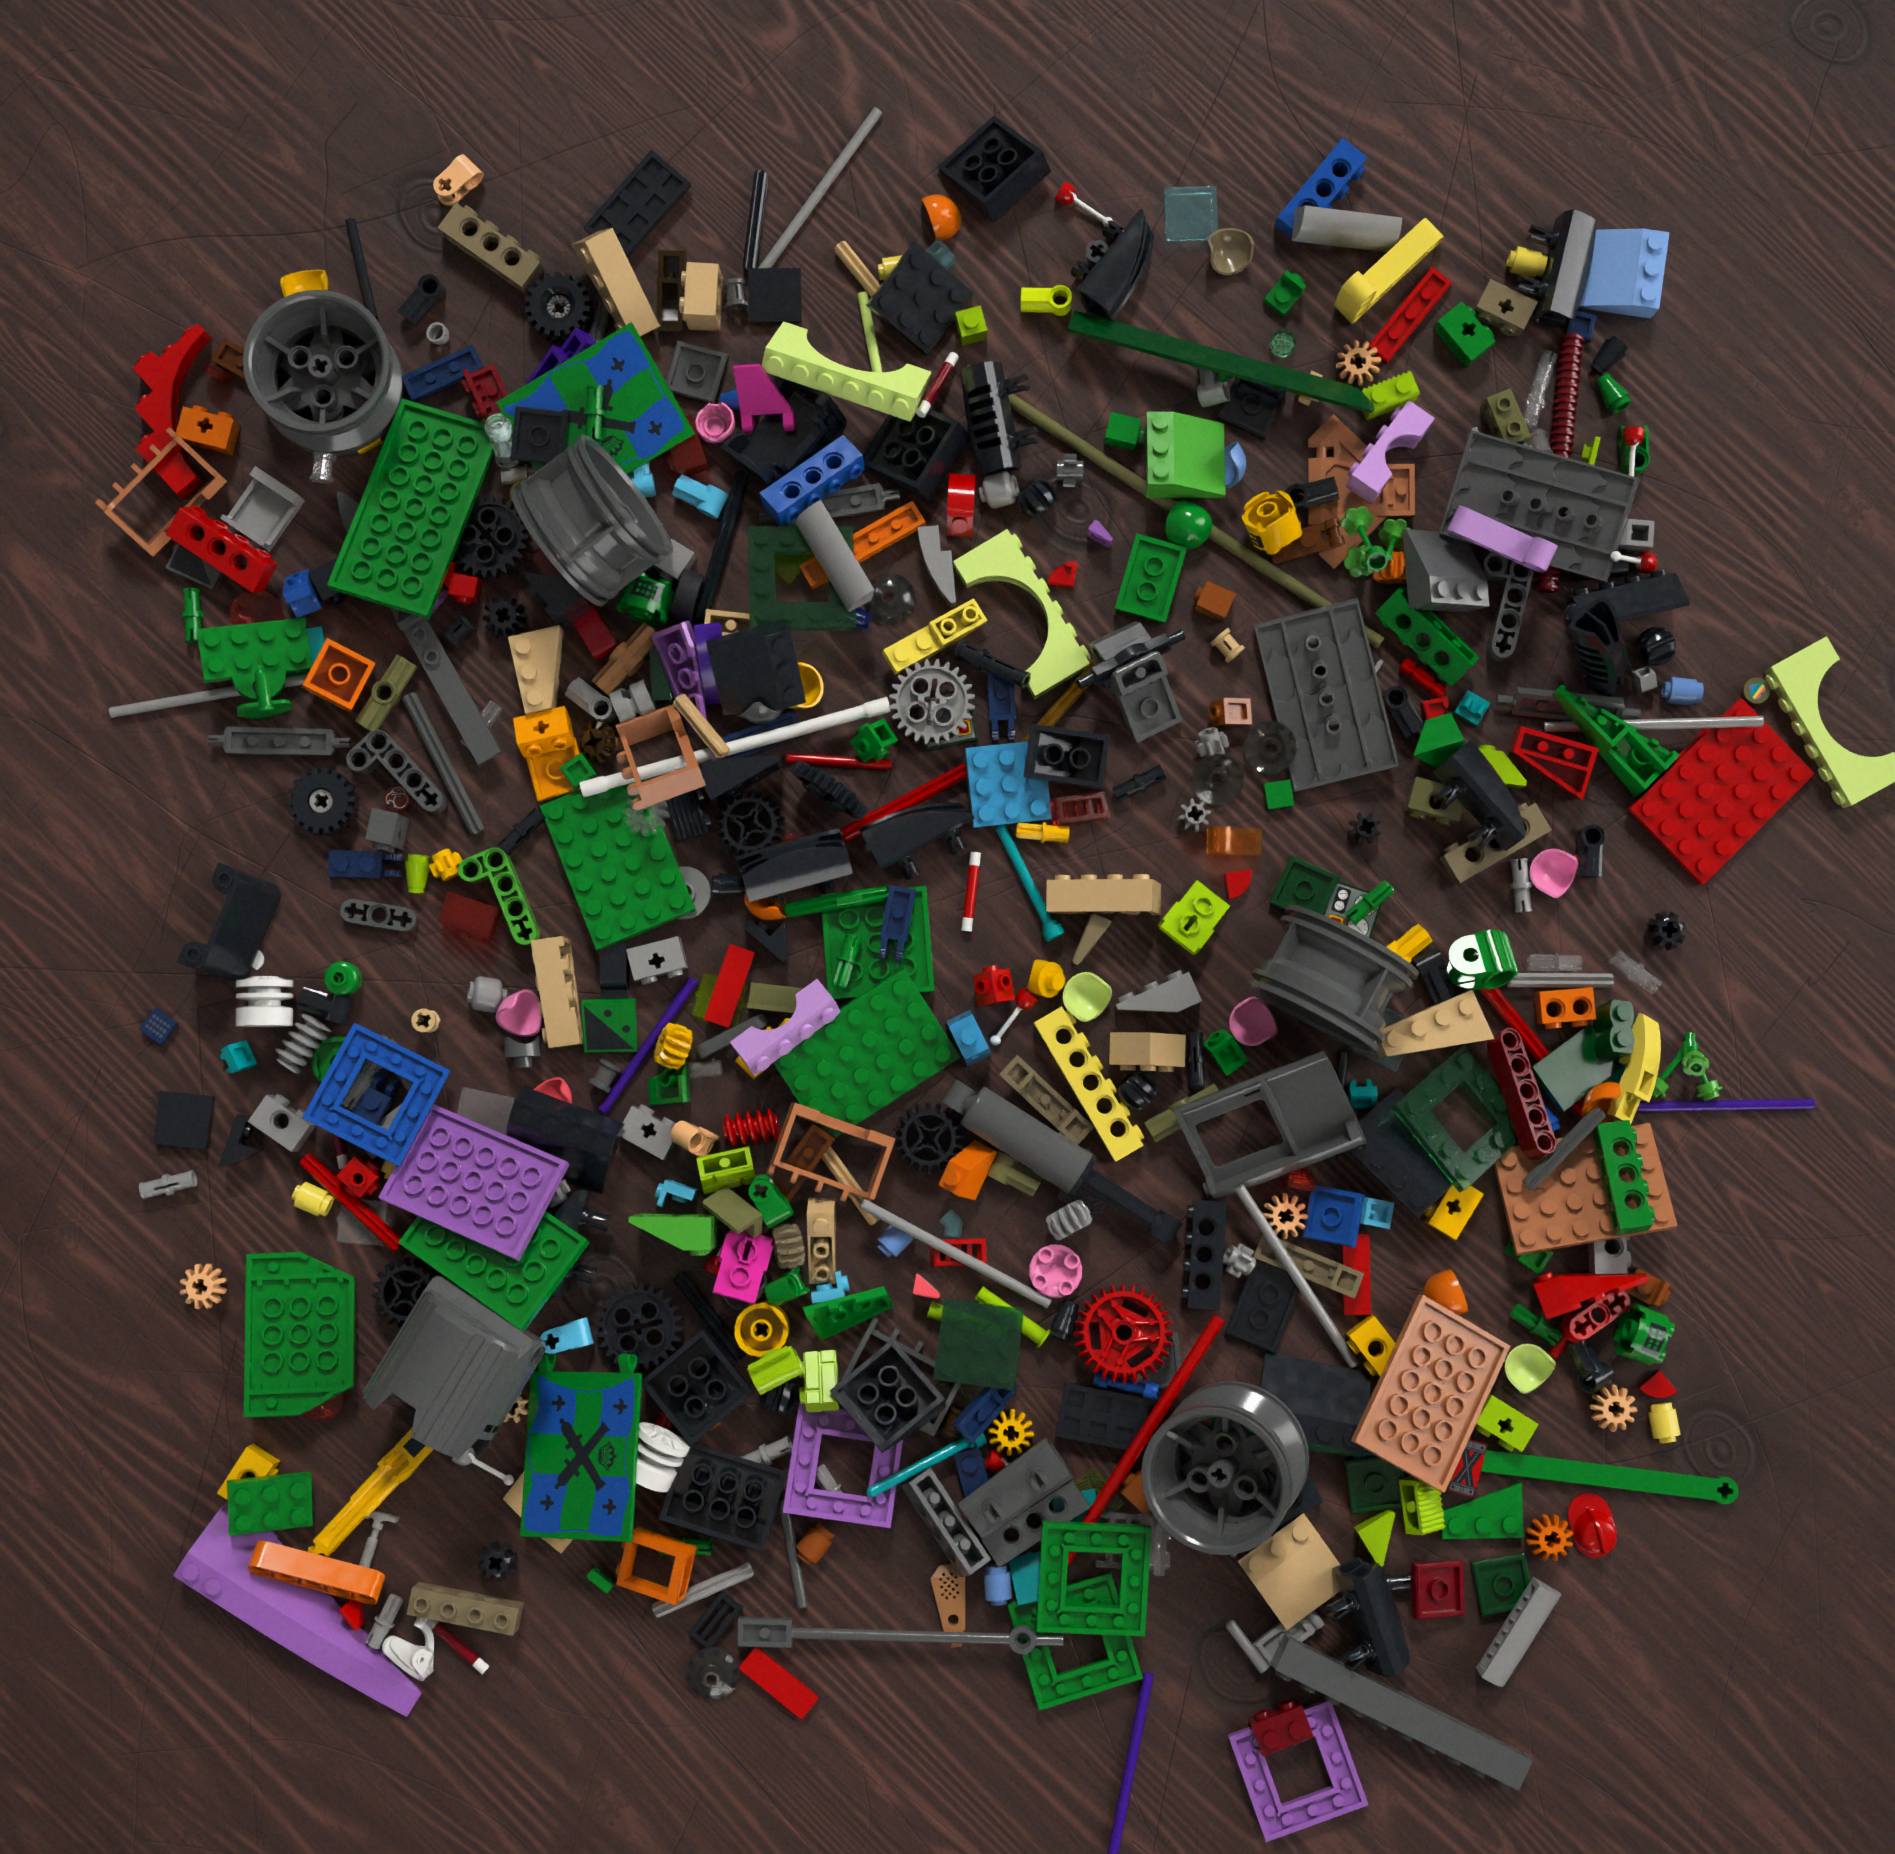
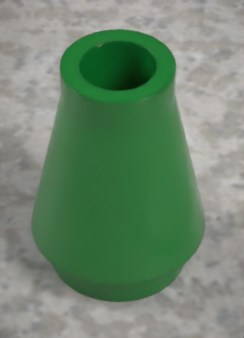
(1613, 394)

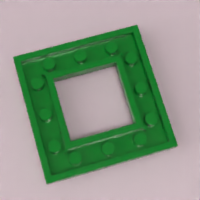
(1123, 1619)
(1116, 1670)

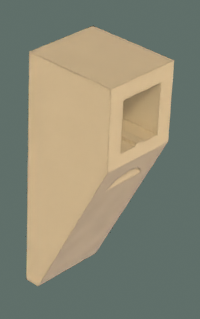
(821, 1240)

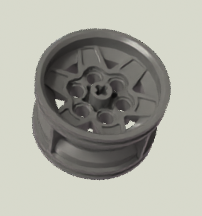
(591, 520)
(1332, 978)

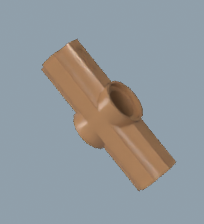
(625, 660)

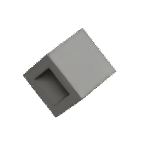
(1644, 680)

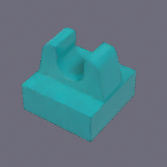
(1471, 708)
(238, 1057)
(1362, 1097)

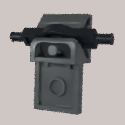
(1136, 674)

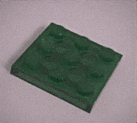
(978, 1344)

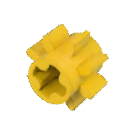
(445, 864)

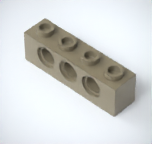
(462, 219)
(1461, 869)
(465, 1608)

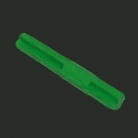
(836, 901)

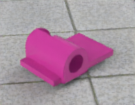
(742, 1265)

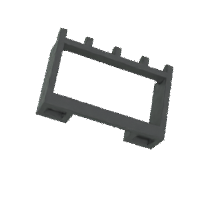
(931, 1427)

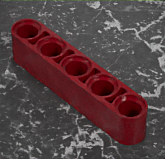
(590, 624)
(1530, 1102)

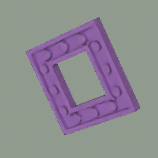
(800, 1492)
(1294, 1815)

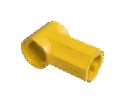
(1411, 943)

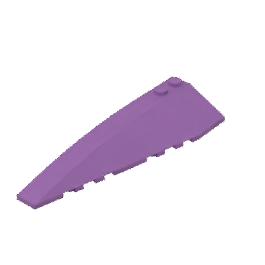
(291, 1615)

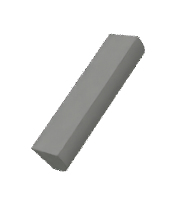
(1345, 228)
(835, 556)
(1518, 1632)

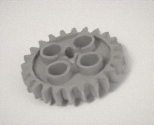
(908, 699)

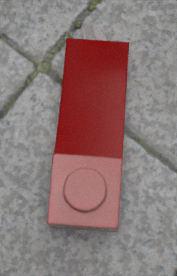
(462, 587)

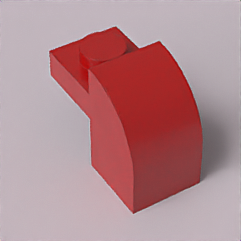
(960, 505)

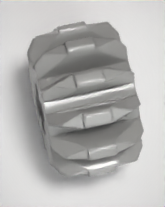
(1068, 1219)

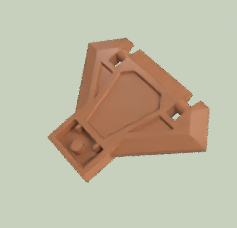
(1394, 501)

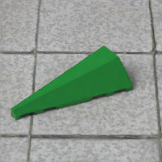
(1628, 753)

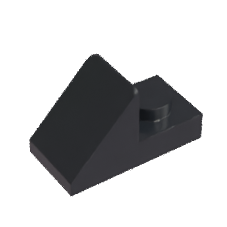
(776, 943)
(236, 1148)

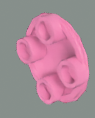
(1055, 1271)

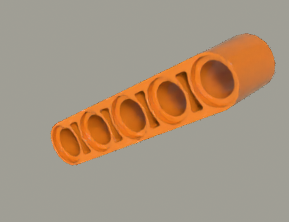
(316, 1572)

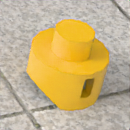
(1045, 979)

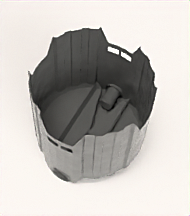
(456, 1369)

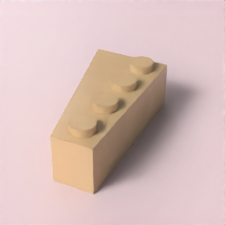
(615, 280)
(1103, 895)

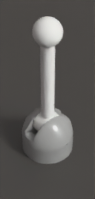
(469, 1457)

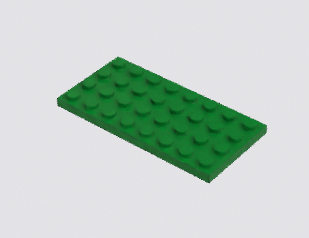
(413, 509)

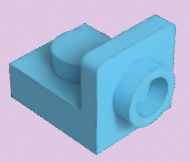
(680, 1192)
(1377, 1212)
(826, 1292)

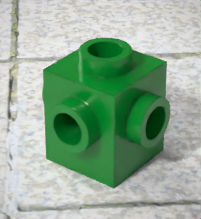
(868, 741)

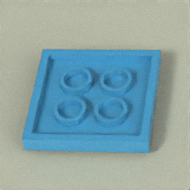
(998, 787)

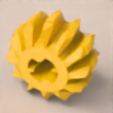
(673, 1046)
(1003, 1437)

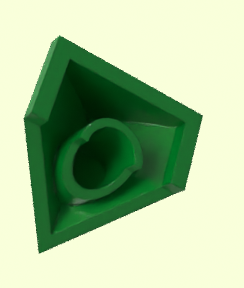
(1438, 740)
(670, 1086)

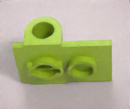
(1194, 917)
(775, 1368)

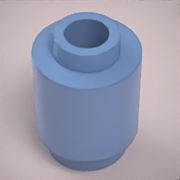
(1682, 691)
(893, 1241)
(997, 1584)

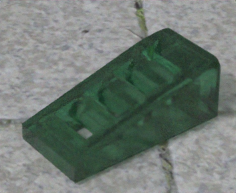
(660, 688)

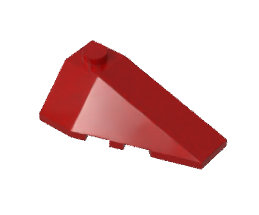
(1565, 1291)

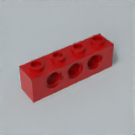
(185, 531)

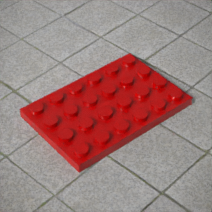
(1720, 793)

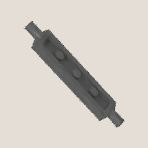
(851, 502)
(1544, 705)
(279, 741)

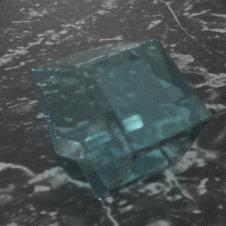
(942, 254)
(952, 1224)

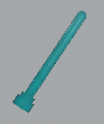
(1050, 928)
(923, 1464)

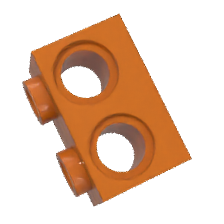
(1564, 1002)

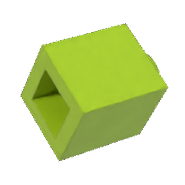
(971, 325)

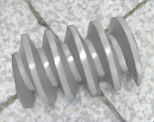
(301, 1043)

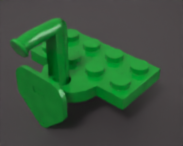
(256, 656)

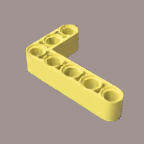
(1363, 291)

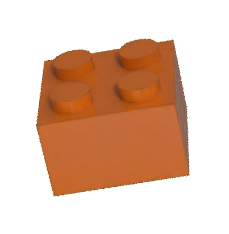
(338, 675)

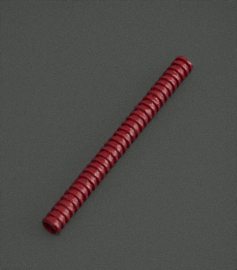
(1563, 424)

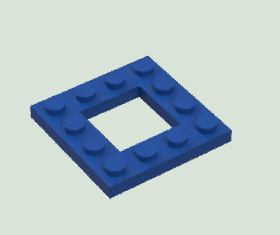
(365, 1045)

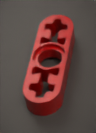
(1592, 1326)

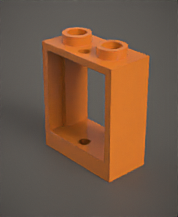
(681, 1572)

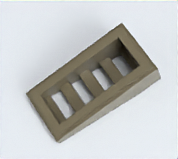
(1093, 931)

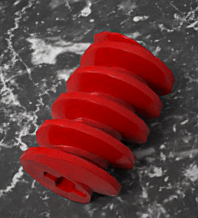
(751, 1128)

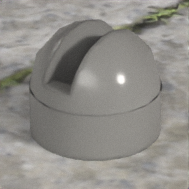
(437, 333)

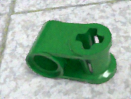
(1641, 452)
(772, 1204)
(786, 1287)

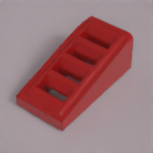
(980, 1246)

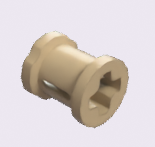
(1219, 643)
(417, 1019)

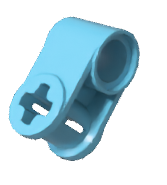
(570, 1335)

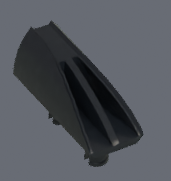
(1118, 271)
(1483, 793)
(908, 830)
(576, 1215)

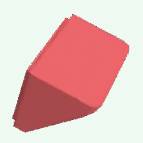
(924, 1289)

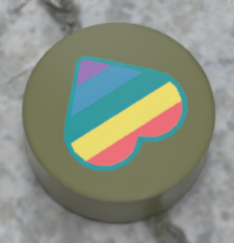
(1755, 691)

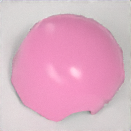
(715, 422)

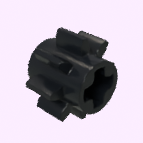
(1363, 835)

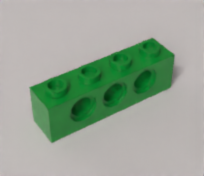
(1441, 637)
(1623, 1218)

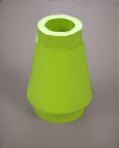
(417, 872)

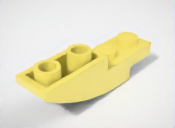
(934, 637)
(1640, 1071)

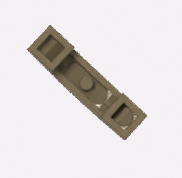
(1046, 1100)
(1314, 1267)

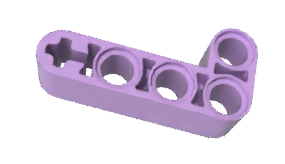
(1502, 539)

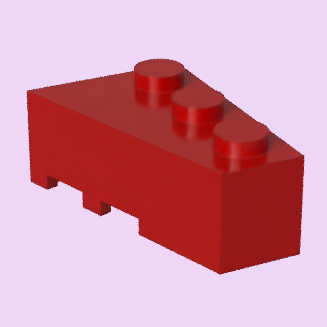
(1556, 758)

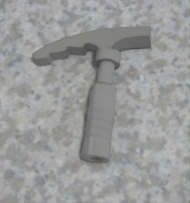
(372, 1541)

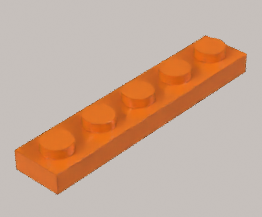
(872, 540)

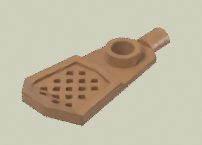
(952, 1605)

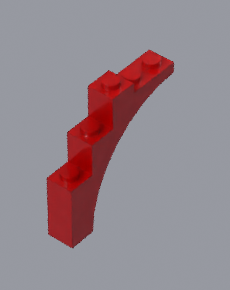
(160, 407)

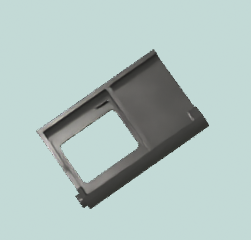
(1306, 1108)

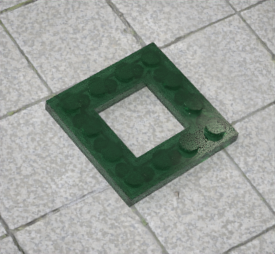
(762, 546)
(1416, 1114)

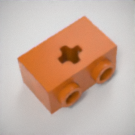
(219, 439)

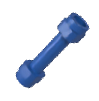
(1149, 1389)

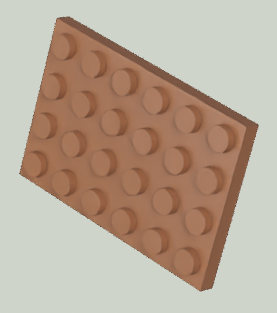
(1572, 1200)
(1431, 1393)

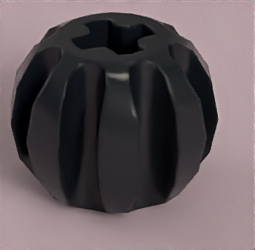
(1037, 498)
(1656, 646)
(1670, 923)
(1137, 1090)
(781, 1399)
(493, 1553)

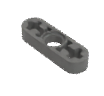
(359, 919)
(723, 1040)

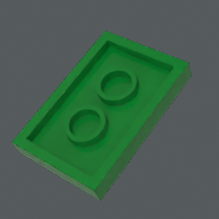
(1150, 578)
(269, 1503)

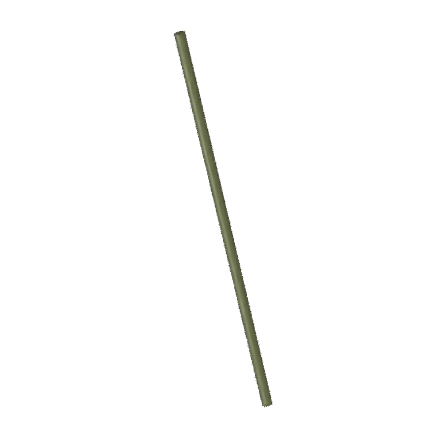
(1139, 485)

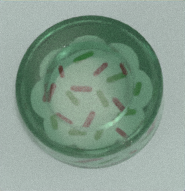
(1282, 343)

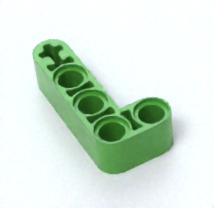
(506, 899)

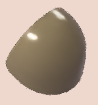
(1230, 250)

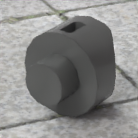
(522, 1052)

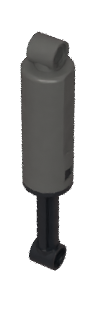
(1051, 1155)

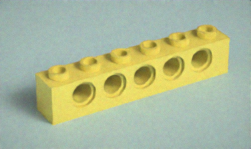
(1132, 1136)

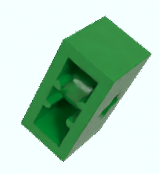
(1467, 347)

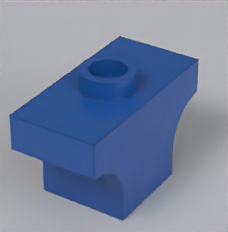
(301, 593)

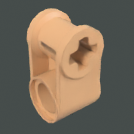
(457, 178)
(693, 1138)

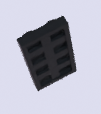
(640, 202)
(1102, 1416)

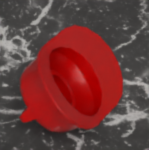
(1592, 1525)

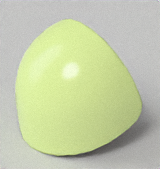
(1086, 996)
(1528, 1367)

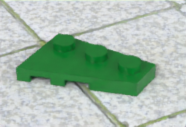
(844, 1312)
(1489, 1516)

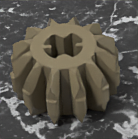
(788, 1246)

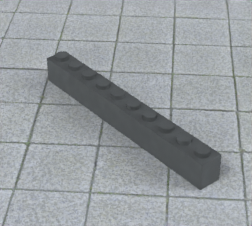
(1401, 1712)

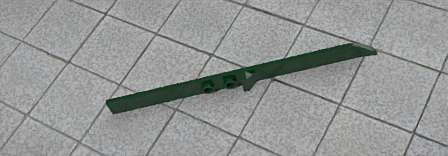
(1219, 361)

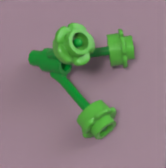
(1693, 1064)

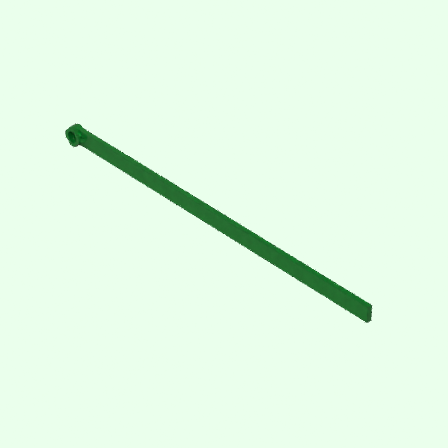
(1592, 1474)

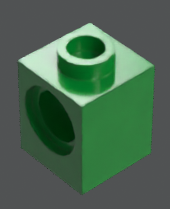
(1123, 431)

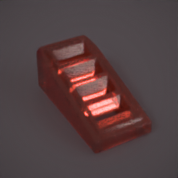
(1057, 809)
(1300, 1179)

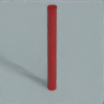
(838, 761)

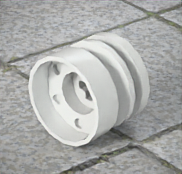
(264, 1002)
(656, 1455)

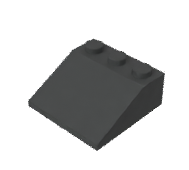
(1442, 573)

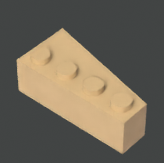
(557, 991)
(1439, 1026)

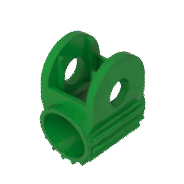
(1485, 958)

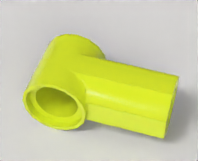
(1043, 300)

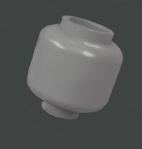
(999, 489)
(486, 994)

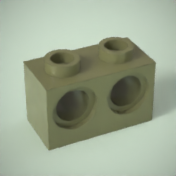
(1505, 417)

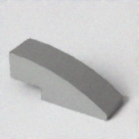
(937, 563)

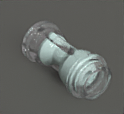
(499, 432)

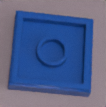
(1333, 1216)

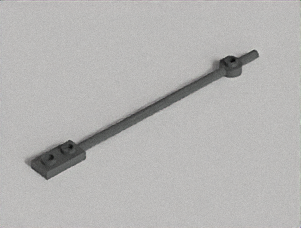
(780, 1633)

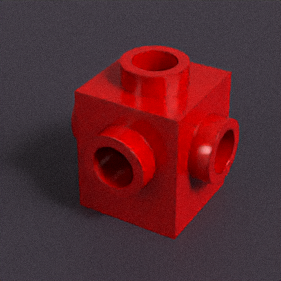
(993, 986)
(352, 1173)

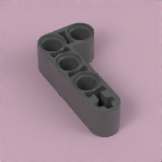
(1504, 607)
(403, 774)

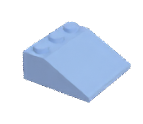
(1626, 272)

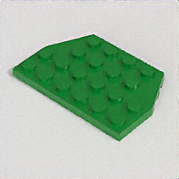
(296, 1334)

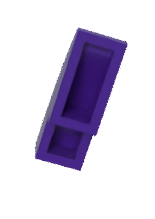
(555, 356)
(702, 634)

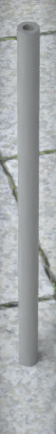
(821, 189)
(191, 698)
(1673, 723)
(955, 1253)
(1296, 1276)

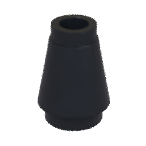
(1608, 355)
(727, 886)
(1064, 1322)

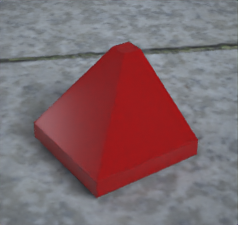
(353, 1614)

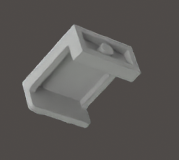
(263, 510)

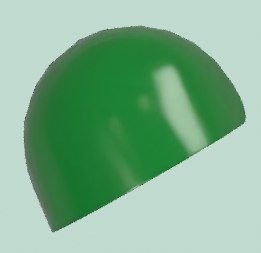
(1188, 525)

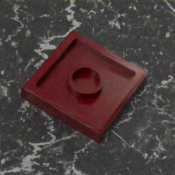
(1437, 1589)

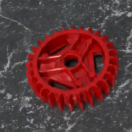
(1114, 1352)

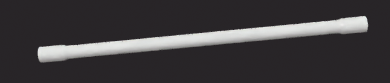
(867, 710)

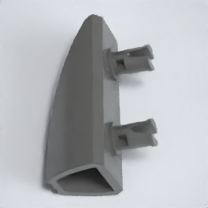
(1015, 1488)

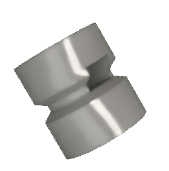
(632, 701)

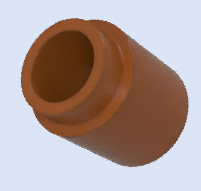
(814, 1543)

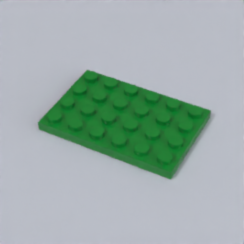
(617, 875)
(868, 1053)
(499, 1282)

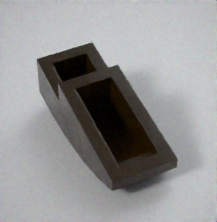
(669, 289)

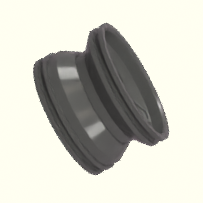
(327, 316)
(1170, 1486)

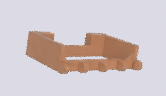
(204, 493)
(669, 784)
(815, 1116)

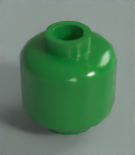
(351, 978)

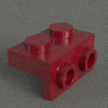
(486, 388)
(1280, 1727)

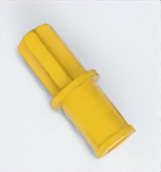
(1042, 832)

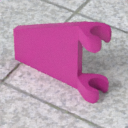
(760, 396)

